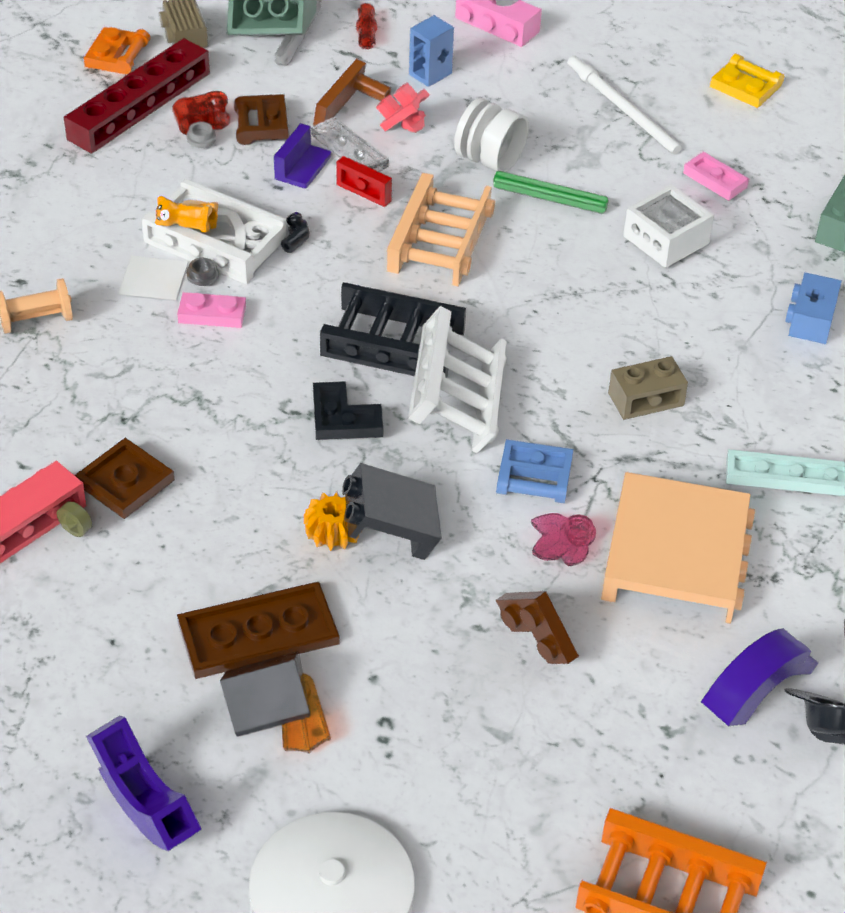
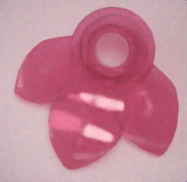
(563, 537)

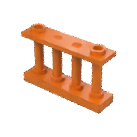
(666, 848)

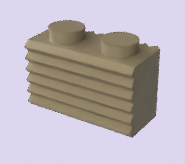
(183, 20)

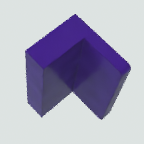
(298, 160)

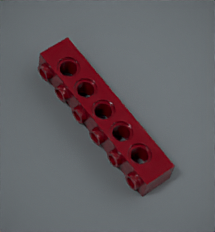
(136, 95)

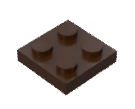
(125, 477)

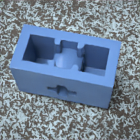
(431, 50)
(814, 307)

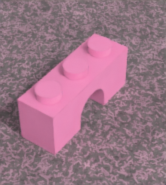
(512, 23)

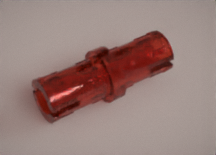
(366, 26)

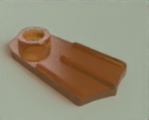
(309, 732)

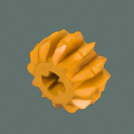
(326, 522)

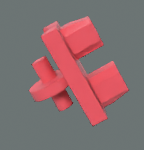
(407, 111)

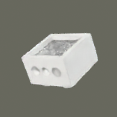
(668, 225)

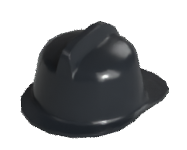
(823, 716)

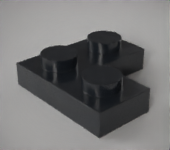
(342, 421)

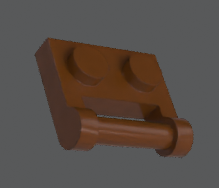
(270, 115)

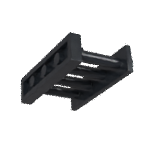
(372, 348)

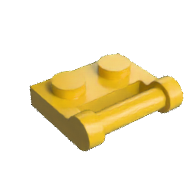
(743, 86)

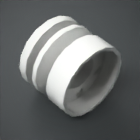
(491, 135)

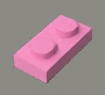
(716, 176)
(211, 310)

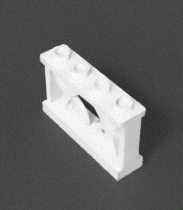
(225, 251)

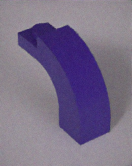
(755, 674)
(148, 802)

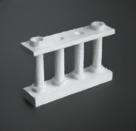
(431, 379)

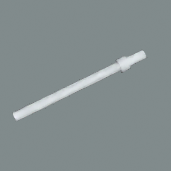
(591, 76)

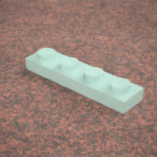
(785, 472)

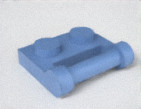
(535, 462)

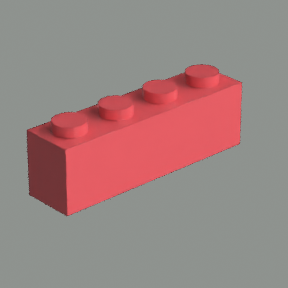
(33, 506)

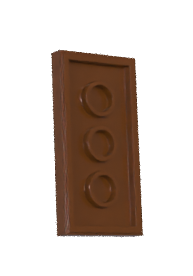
(257, 629)

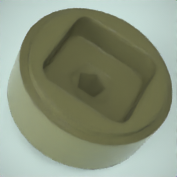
(74, 519)

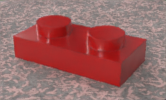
(364, 181)

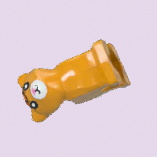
(187, 214)

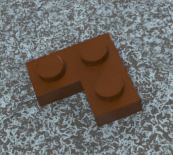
(536, 614)

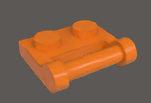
(110, 44)

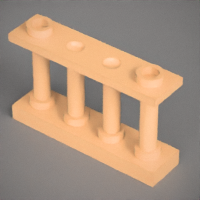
(418, 213)

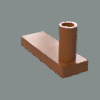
(344, 88)

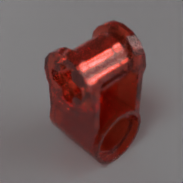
(201, 109)

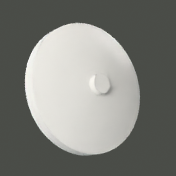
(332, 867)

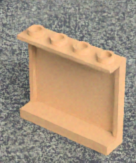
(680, 542)

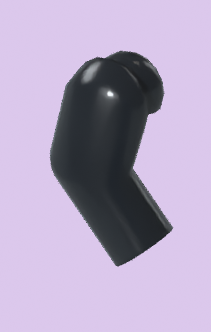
(298, 232)

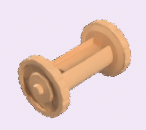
(35, 305)

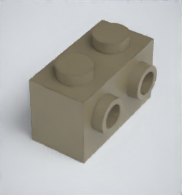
(647, 387)

